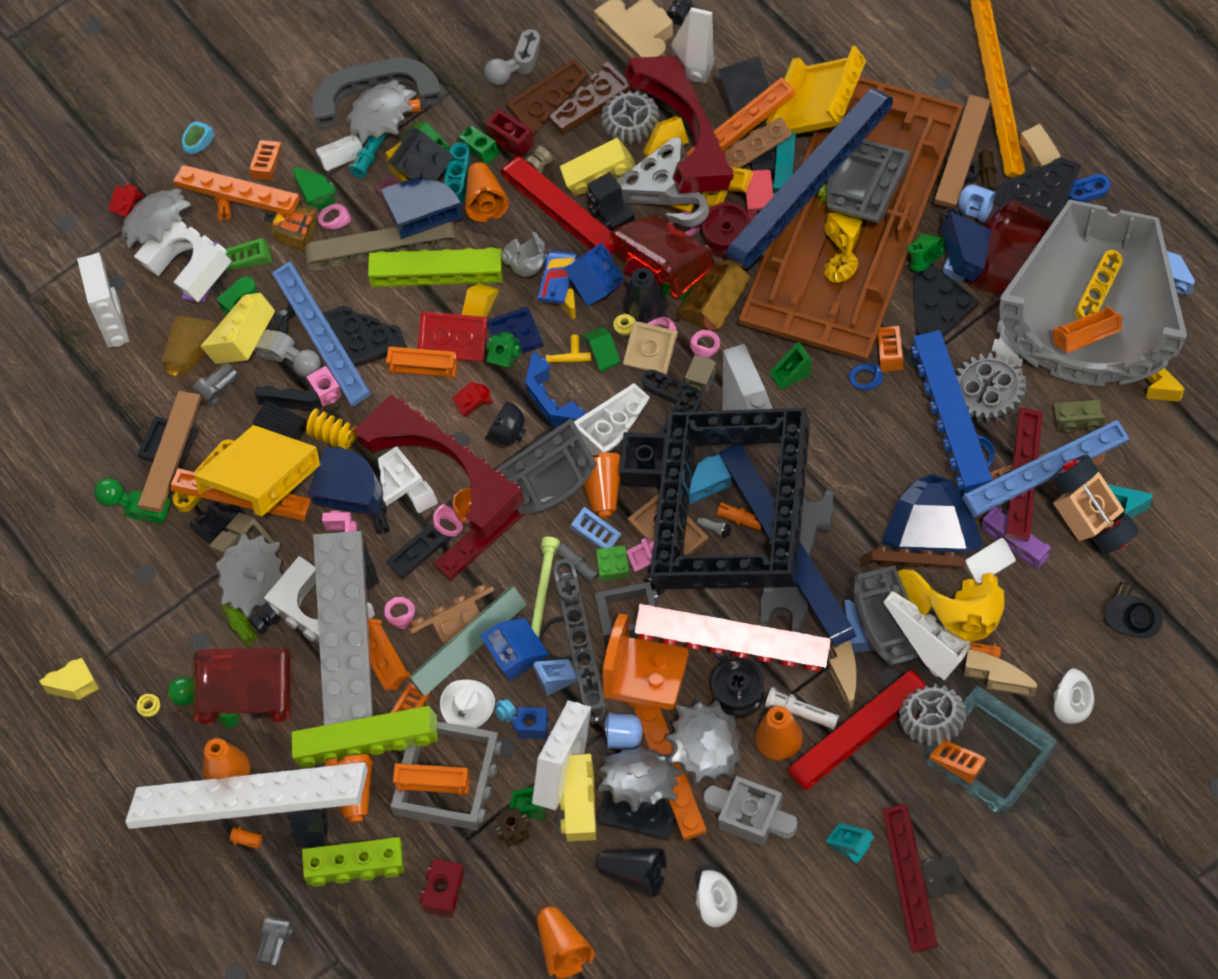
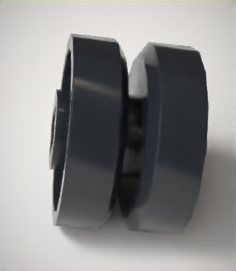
(738, 687)

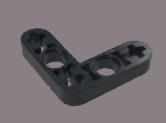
(680, 398)

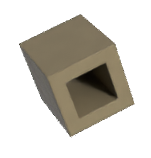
(701, 373)

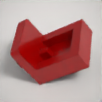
(124, 199)
(472, 397)

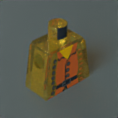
(294, 229)

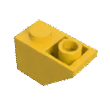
(663, 133)
(843, 230)

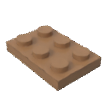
(645, 523)

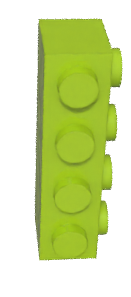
(353, 861)

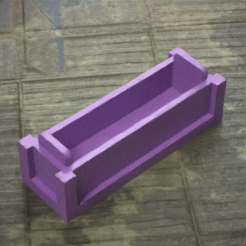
(1032, 552)

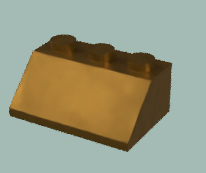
(713, 296)

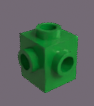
(503, 349)

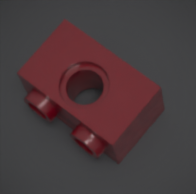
(509, 133)
(442, 902)

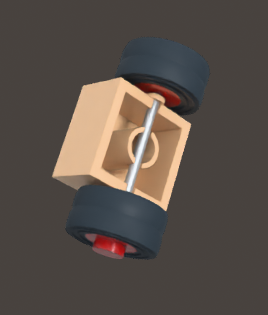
(1091, 506)

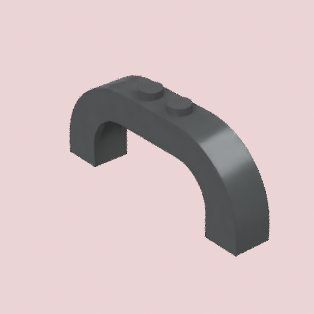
(367, 76)

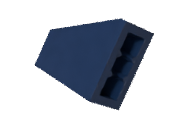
(966, 245)

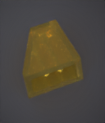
(184, 344)

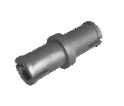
(581, 566)

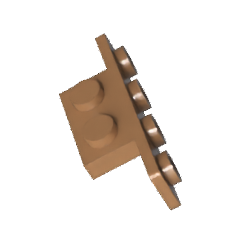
(757, 143)
(453, 618)

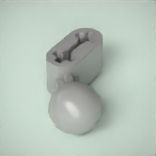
(498, 70)
(278, 345)

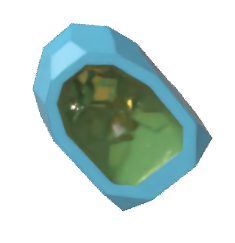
(196, 137)

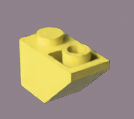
(71, 681)

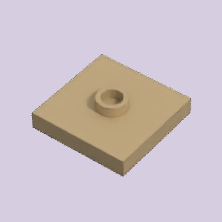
(650, 347)

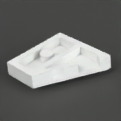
(397, 475)

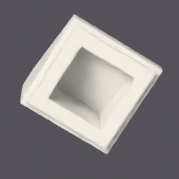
(422, 497)

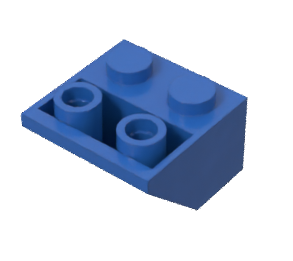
(594, 274)
(514, 646)

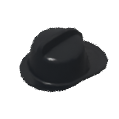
(1134, 616)

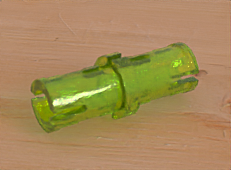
(239, 623)

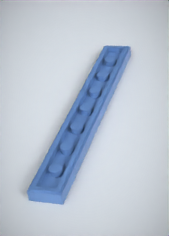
(321, 334)
(1043, 468)

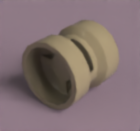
(539, 158)

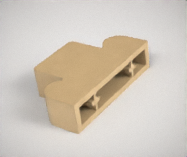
(637, 31)

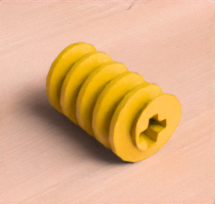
(328, 431)

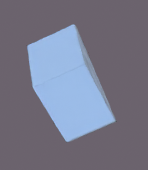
(554, 675)

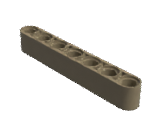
(356, 247)

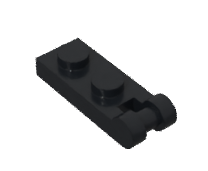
(288, 398)
(417, 551)

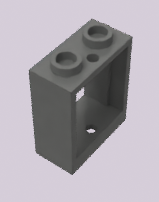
(620, 594)

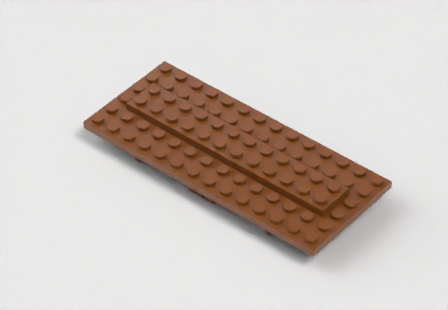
(845, 317)

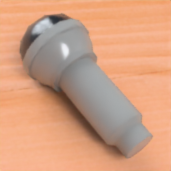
(721, 529)

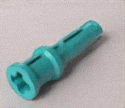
(366, 157)

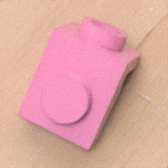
(339, 521)
(641, 555)

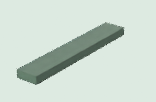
(466, 641)

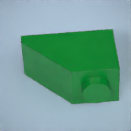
(314, 188)

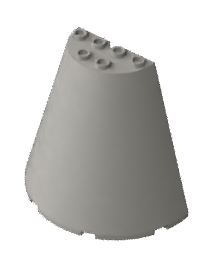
(1056, 276)

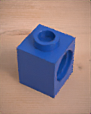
(538, 730)

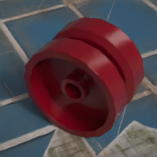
(723, 226)

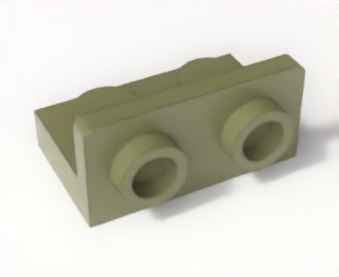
(1078, 416)

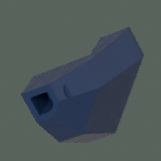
(932, 519)

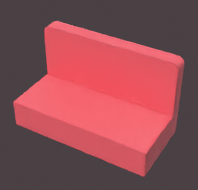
(758, 192)

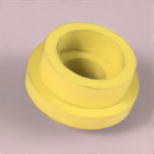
(623, 330)
(148, 699)

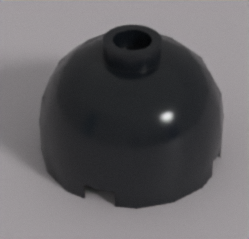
(507, 426)

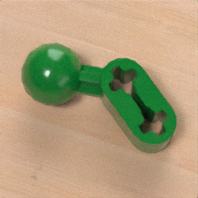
(110, 492)
(180, 694)

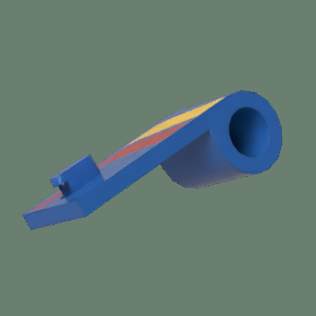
(555, 277)

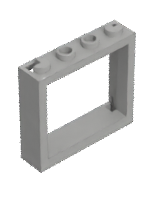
(469, 821)

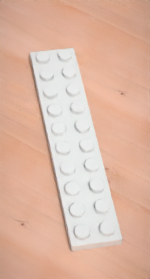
(247, 795)

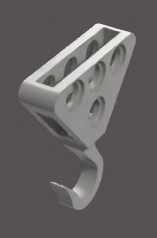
(658, 187)

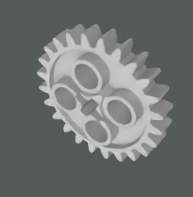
(1006, 396)

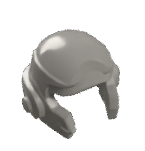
(525, 259)

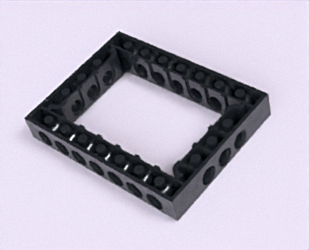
(754, 426)

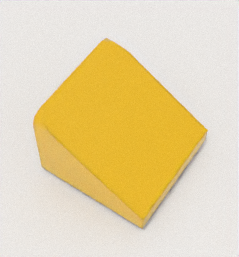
(569, 306)

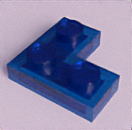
(521, 325)

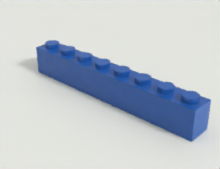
(951, 412)

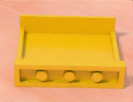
(820, 92)
(259, 468)

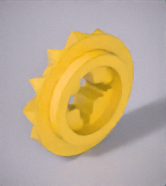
(845, 271)

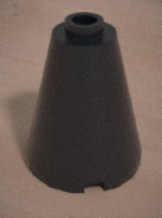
(644, 297)
(634, 868)

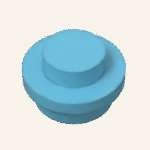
(505, 710)

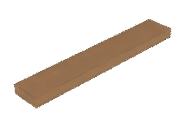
(962, 151)
(169, 452)

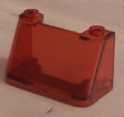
(1012, 240)
(664, 250)
(241, 683)

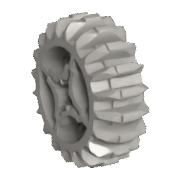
(630, 128)
(933, 724)

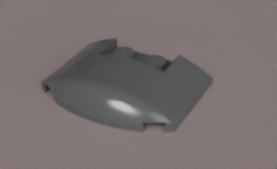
(867, 180)
(551, 468)
(875, 618)

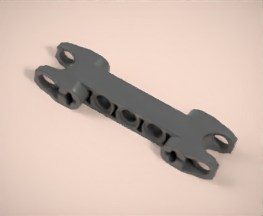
(789, 600)
(571, 607)

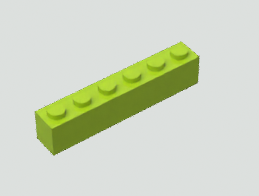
(435, 267)
(365, 736)

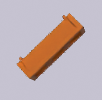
(1087, 330)
(421, 362)
(384, 658)
(431, 778)

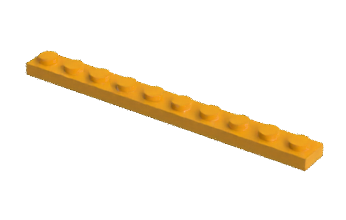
(998, 88)

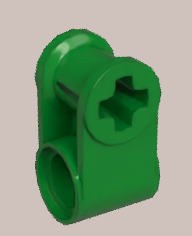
(925, 251)

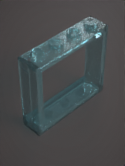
(1016, 723)

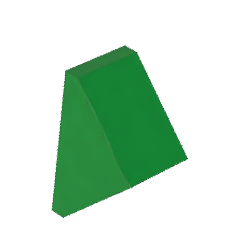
(602, 348)
(792, 367)
(523, 800)

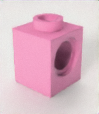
(323, 378)

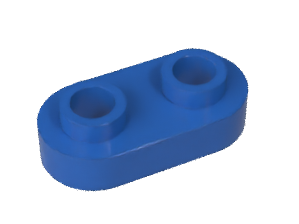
(1087, 189)

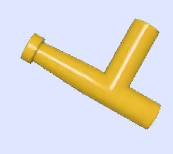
(574, 356)

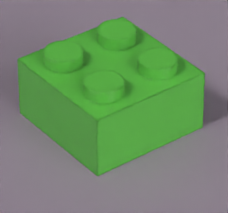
(612, 563)

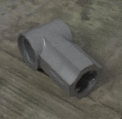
(213, 386)
(275, 934)

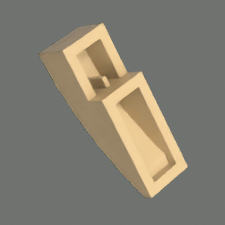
(1039, 146)
(844, 671)
(1000, 674)

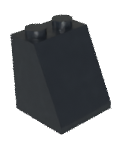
(740, 83)

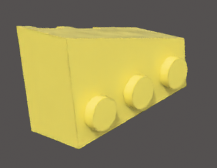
(595, 163)
(239, 330)
(579, 800)

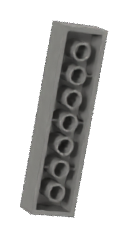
(343, 626)

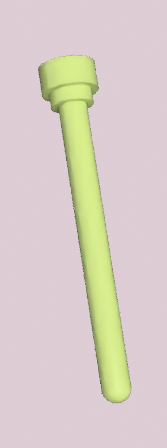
(549, 547)

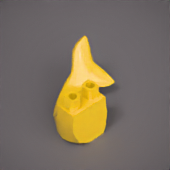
(968, 616)

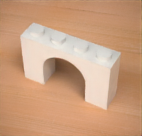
(202, 270)
(103, 300)
(288, 596)
(566, 739)

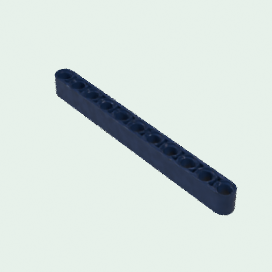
(809, 178)
(808, 578)

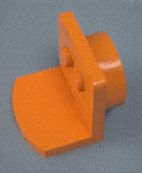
(642, 671)

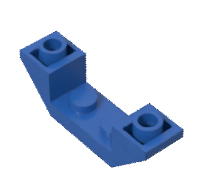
(538, 374)

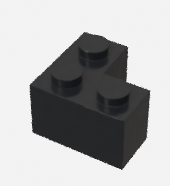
(607, 202)
(309, 827)

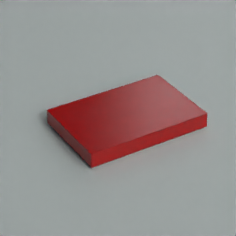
(454, 333)

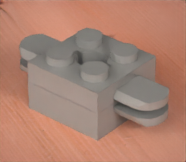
(750, 811)

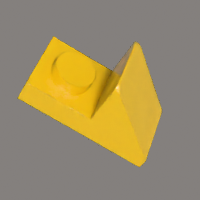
(1164, 387)

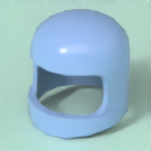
(978, 198)
(623, 730)

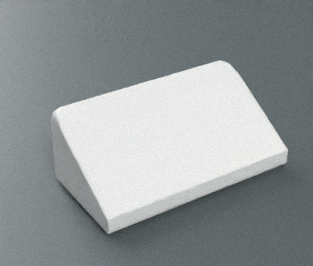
(339, 152)
(989, 560)

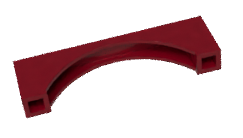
(665, 78)
(398, 425)

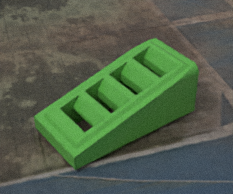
(255, 260)

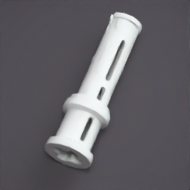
(801, 709)

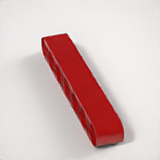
(556, 204)
(854, 732)

